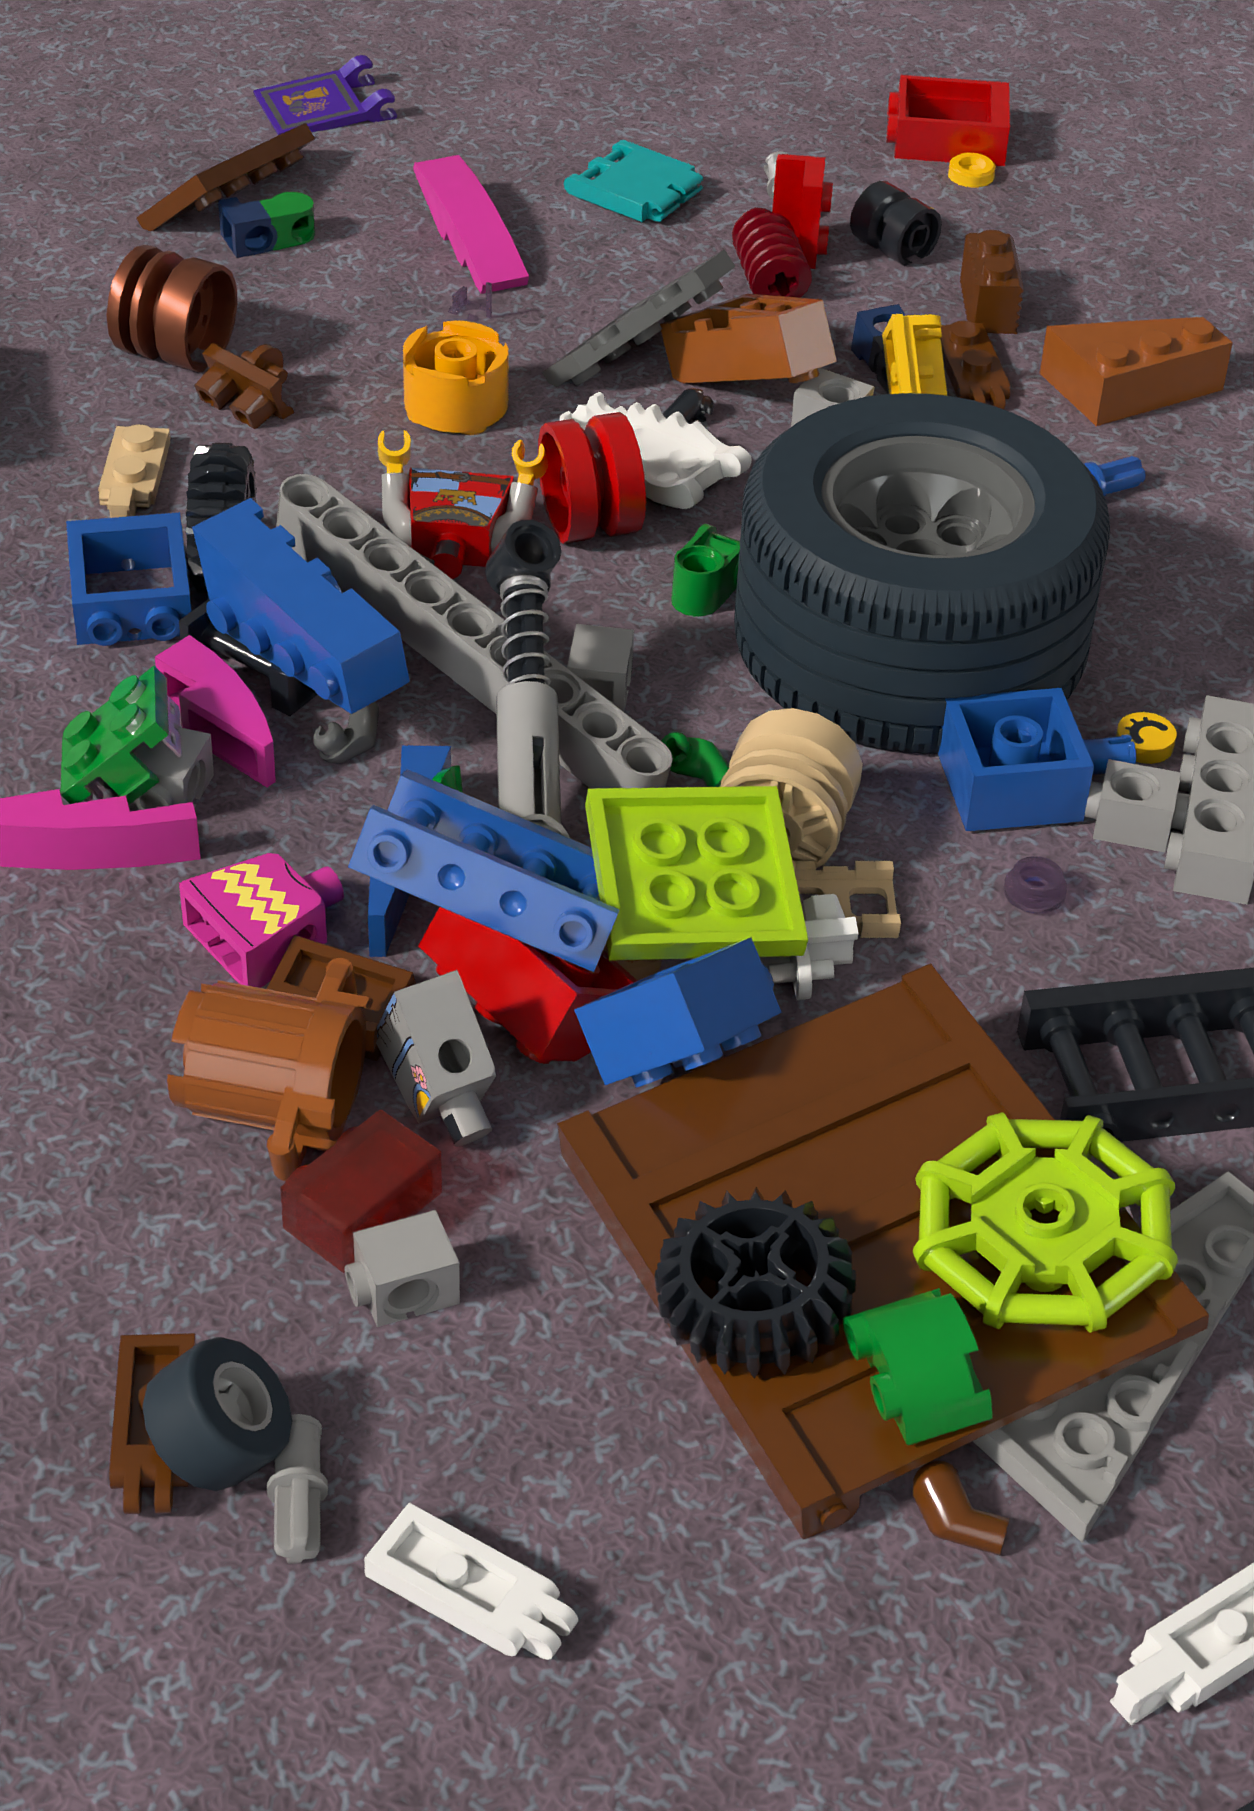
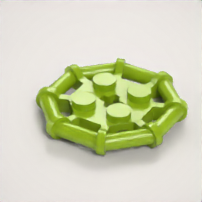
(1040, 1252)

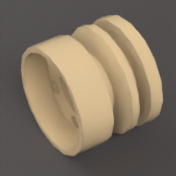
(813, 771)

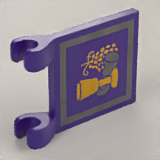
(325, 100)

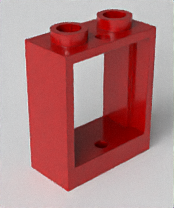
(948, 118)

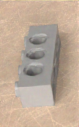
(1218, 812)

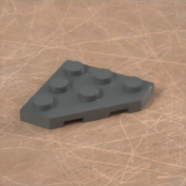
(640, 321)

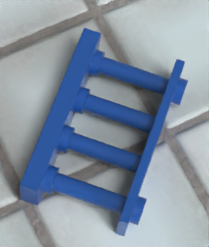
(487, 868)

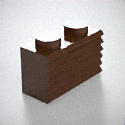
(992, 281)

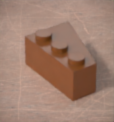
(750, 340)
(1134, 365)

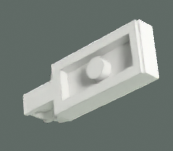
(1192, 1651)

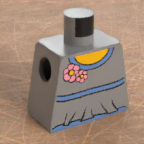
(438, 1055)

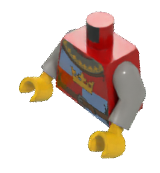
(455, 513)

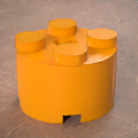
(455, 377)

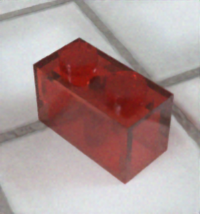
(361, 1182)

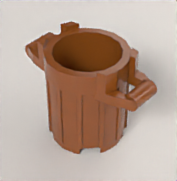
(275, 1060)

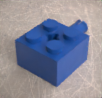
(1021, 759)
(680, 1015)

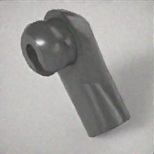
(343, 744)

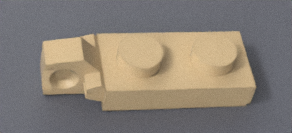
(133, 469)

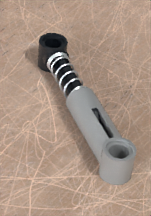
(526, 705)

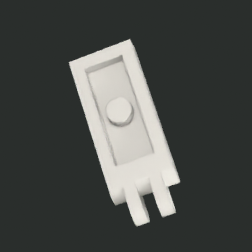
(469, 1585)

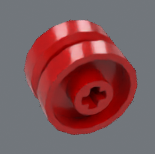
(593, 477)

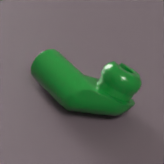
(696, 758)

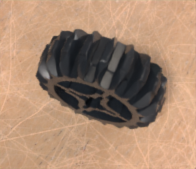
(217, 481)
(759, 1304)

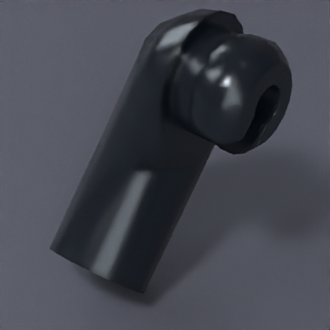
(691, 405)

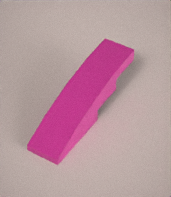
(470, 223)
(94, 833)

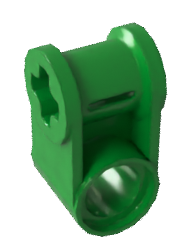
(705, 572)

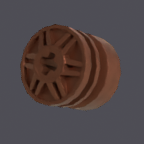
(170, 306)

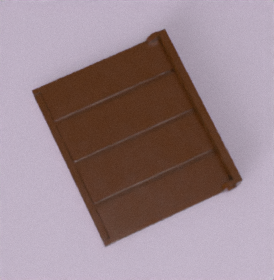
(846, 1122)

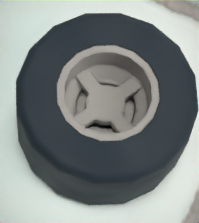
(217, 1414)

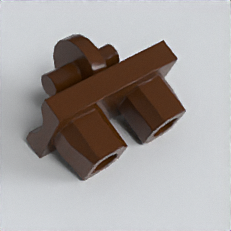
(253, 377)

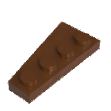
(229, 177)

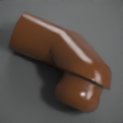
(949, 1511)

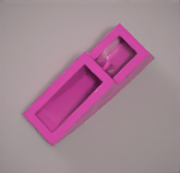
(219, 704)

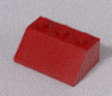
(522, 985)

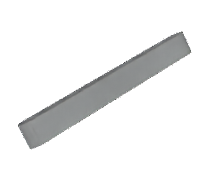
(461, 632)

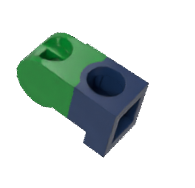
(266, 223)

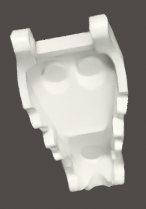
(675, 455)

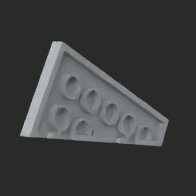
(1084, 1443)

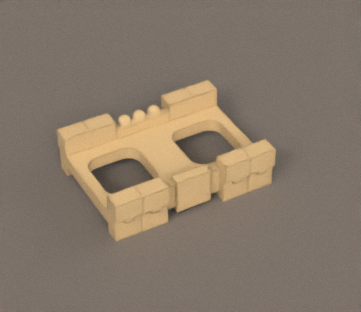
(866, 878)

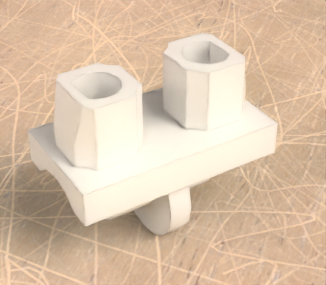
(828, 944)

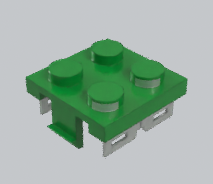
(101, 743)

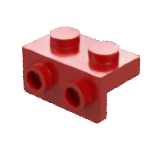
(801, 198)

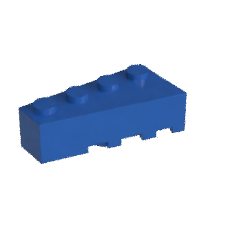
(296, 611)

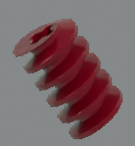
(771, 254)

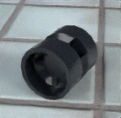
(895, 222)

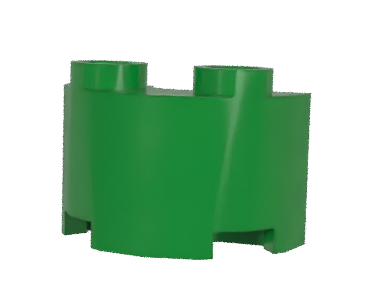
(922, 1364)

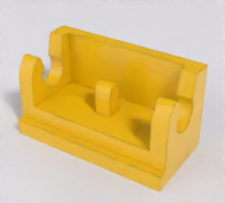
(914, 355)

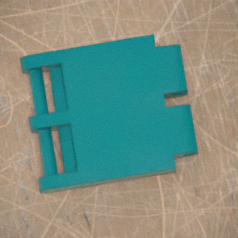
(638, 185)

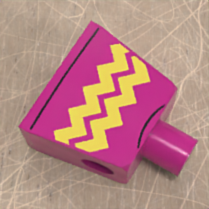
(254, 910)

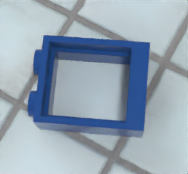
(126, 546)

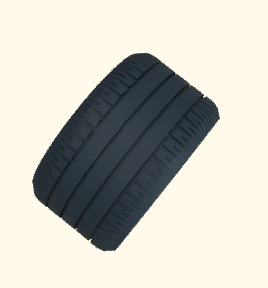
(915, 563)

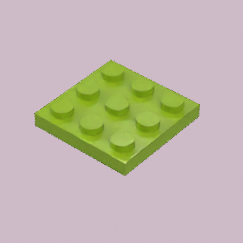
(695, 871)

